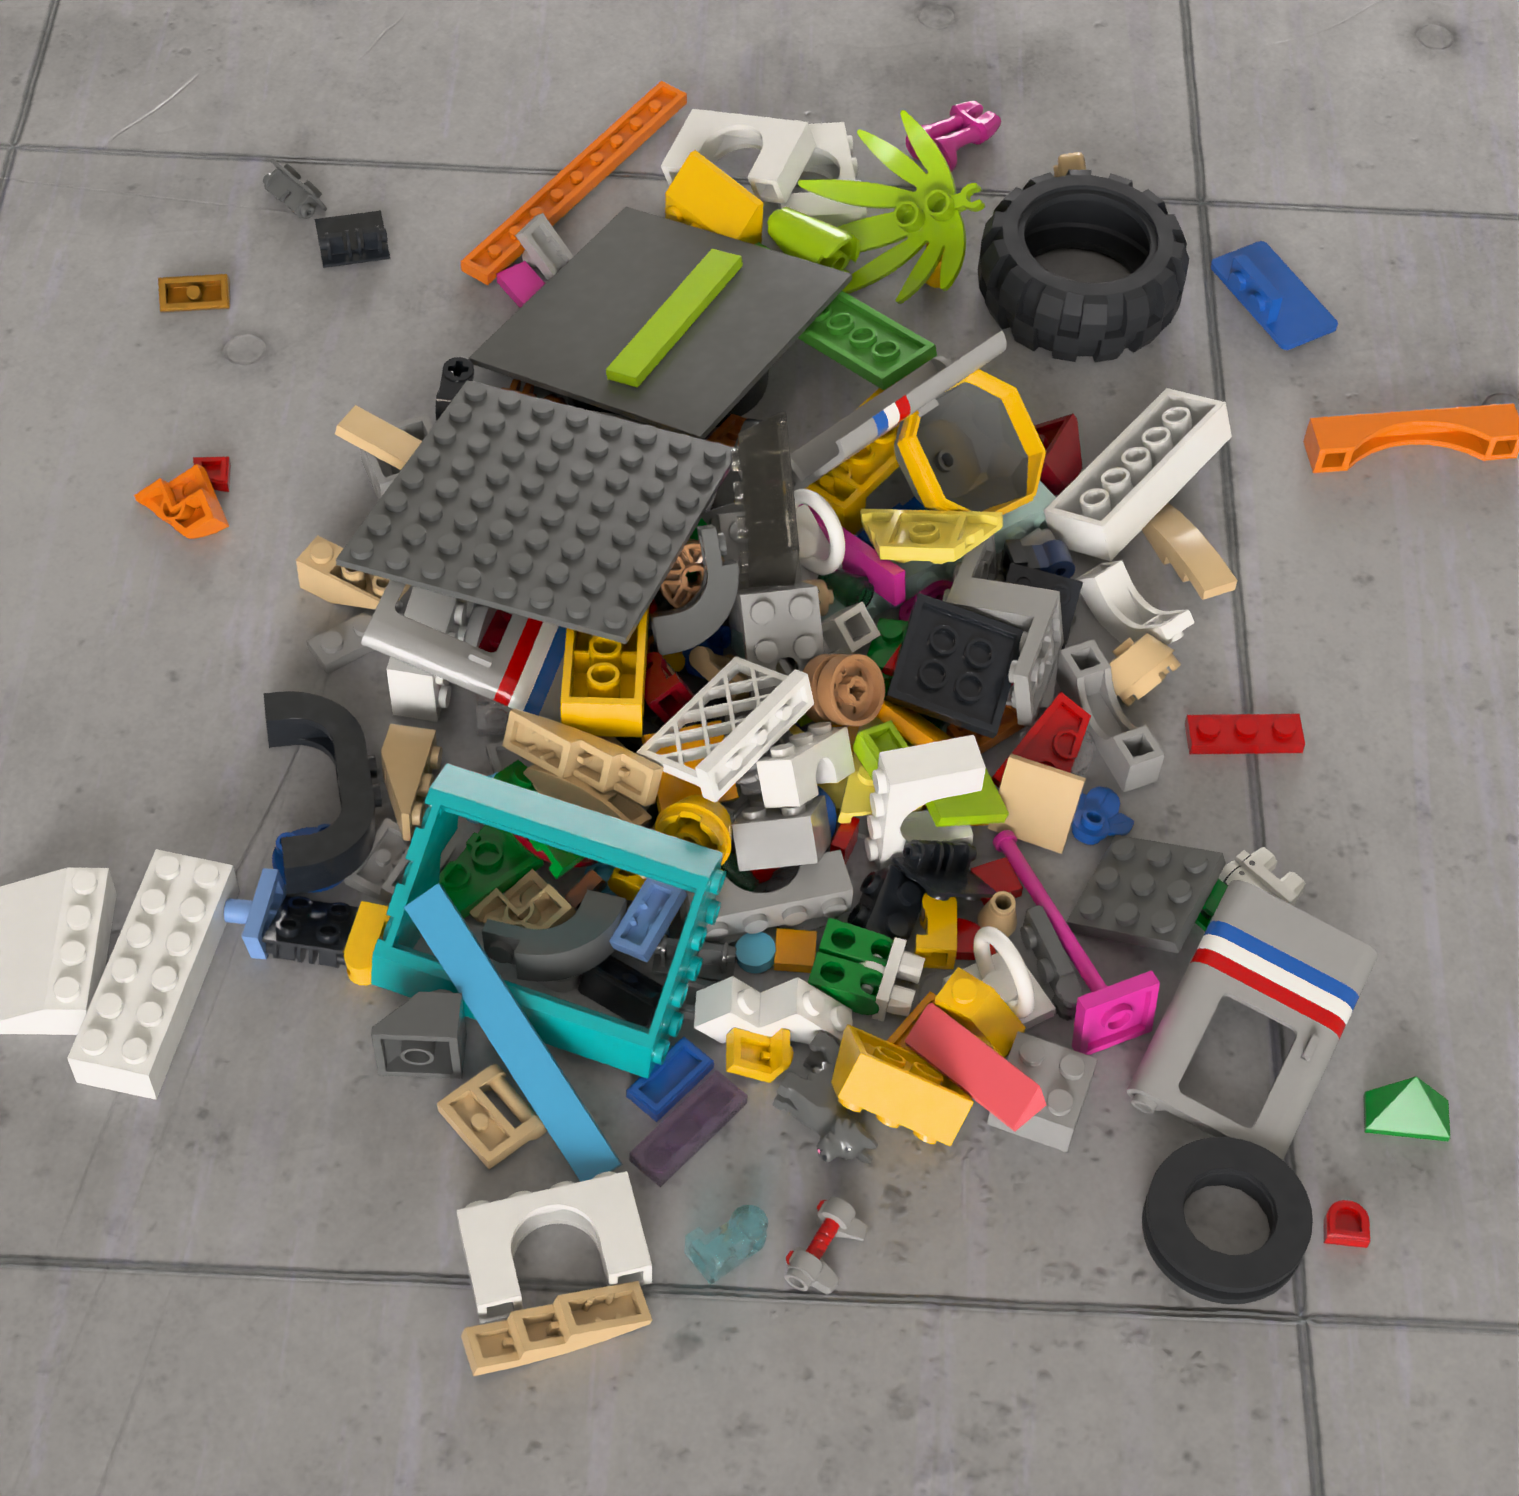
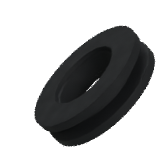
(1212, 1273)

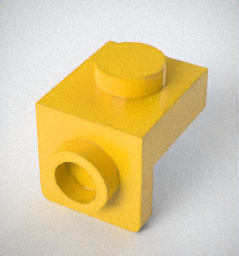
(757, 1054)

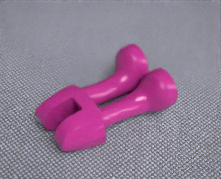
(969, 127)

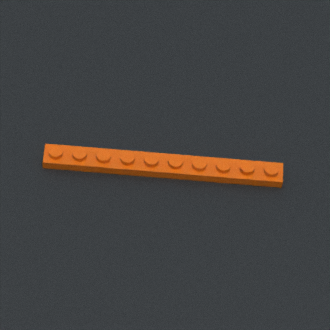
(576, 179)

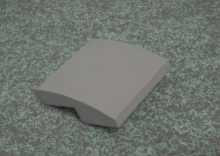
(387, 863)

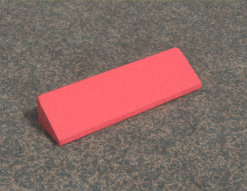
(975, 1068)

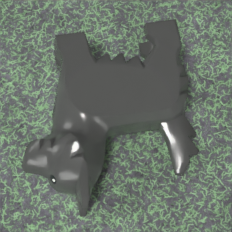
(817, 1105)

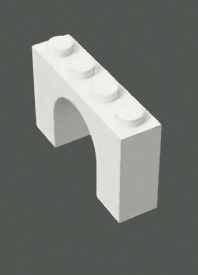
(782, 142)
(834, 161)
(911, 779)
(597, 1206)

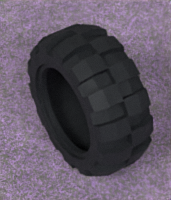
(1074, 315)

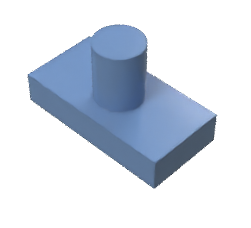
(259, 912)
(647, 919)

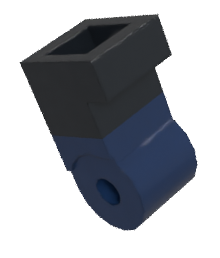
(1048, 557)

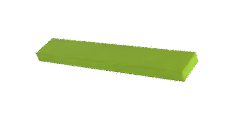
(674, 318)

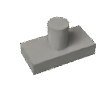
(543, 246)

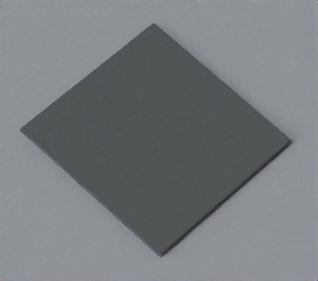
(619, 282)
(541, 510)

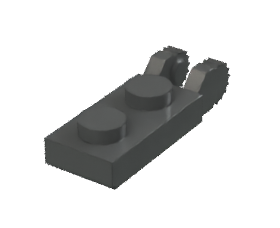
(1052, 961)

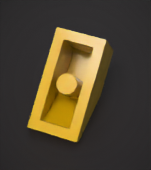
(980, 1011)

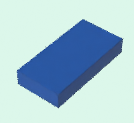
(672, 1080)

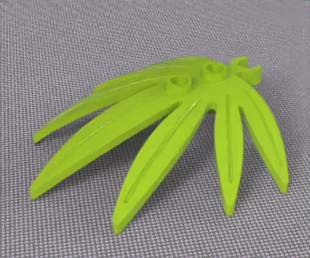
(921, 216)

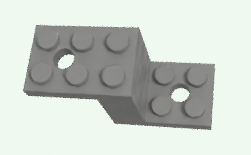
(1020, 606)
(773, 619)

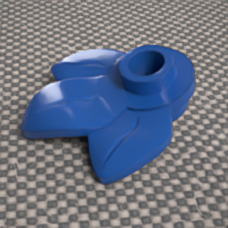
(1099, 816)

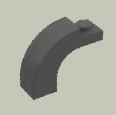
(705, 613)
(559, 950)

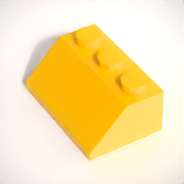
(713, 201)
(898, 1087)

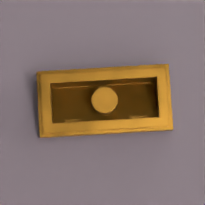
(194, 293)

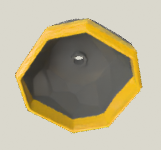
(986, 448)

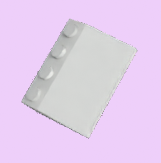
(53, 948)

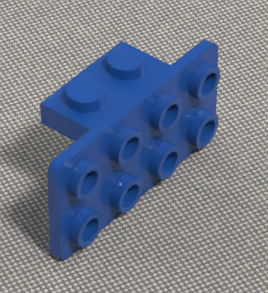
(1274, 295)

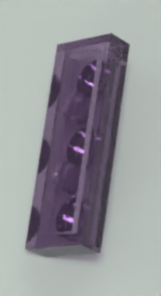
(688, 1128)

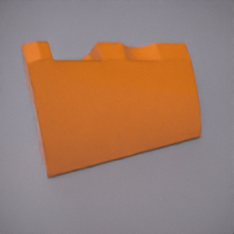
(186, 503)

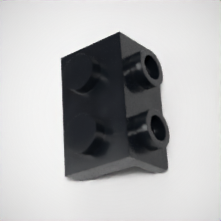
(888, 903)

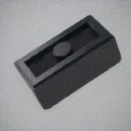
(622, 990)

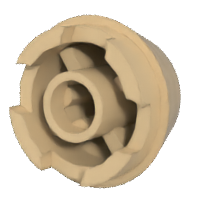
(1140, 667)

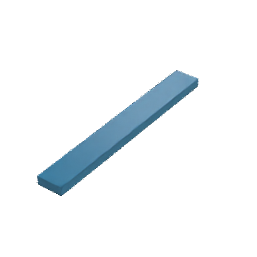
(512, 1034)

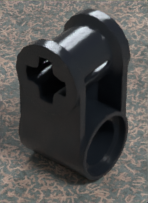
(454, 375)

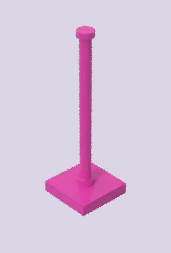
(1107, 1013)

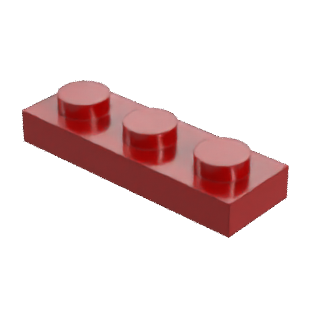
(1244, 733)

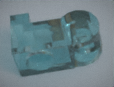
(729, 1244)

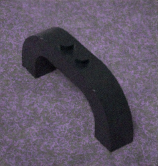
(340, 849)

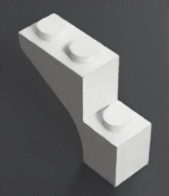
(787, 1006)

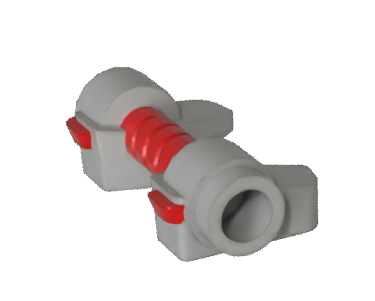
(806, 1266)

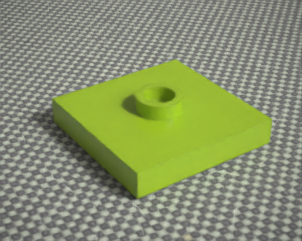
(970, 808)

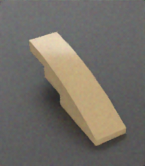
(1189, 553)
(581, 754)
(556, 1329)

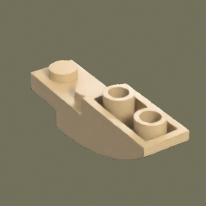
(581, 794)

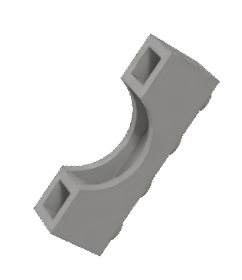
(1126, 749)
(813, 893)

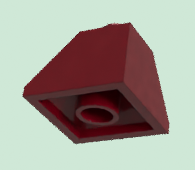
(1062, 454)

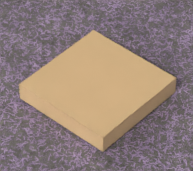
(1039, 802)

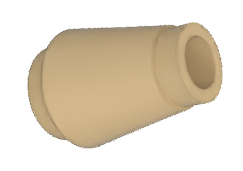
(999, 913)

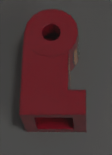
(664, 687)

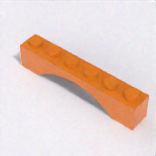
(1480, 431)

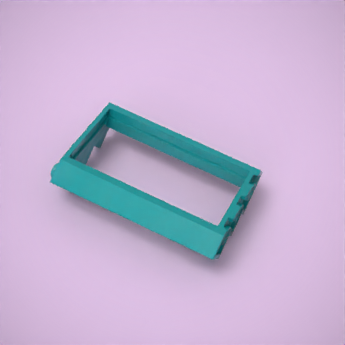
(580, 832)

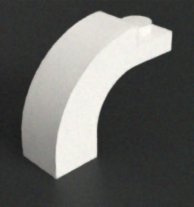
(1124, 611)

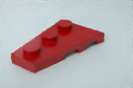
(1053, 738)

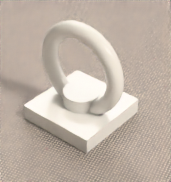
(815, 552)
(1009, 977)

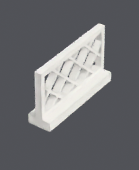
(748, 737)

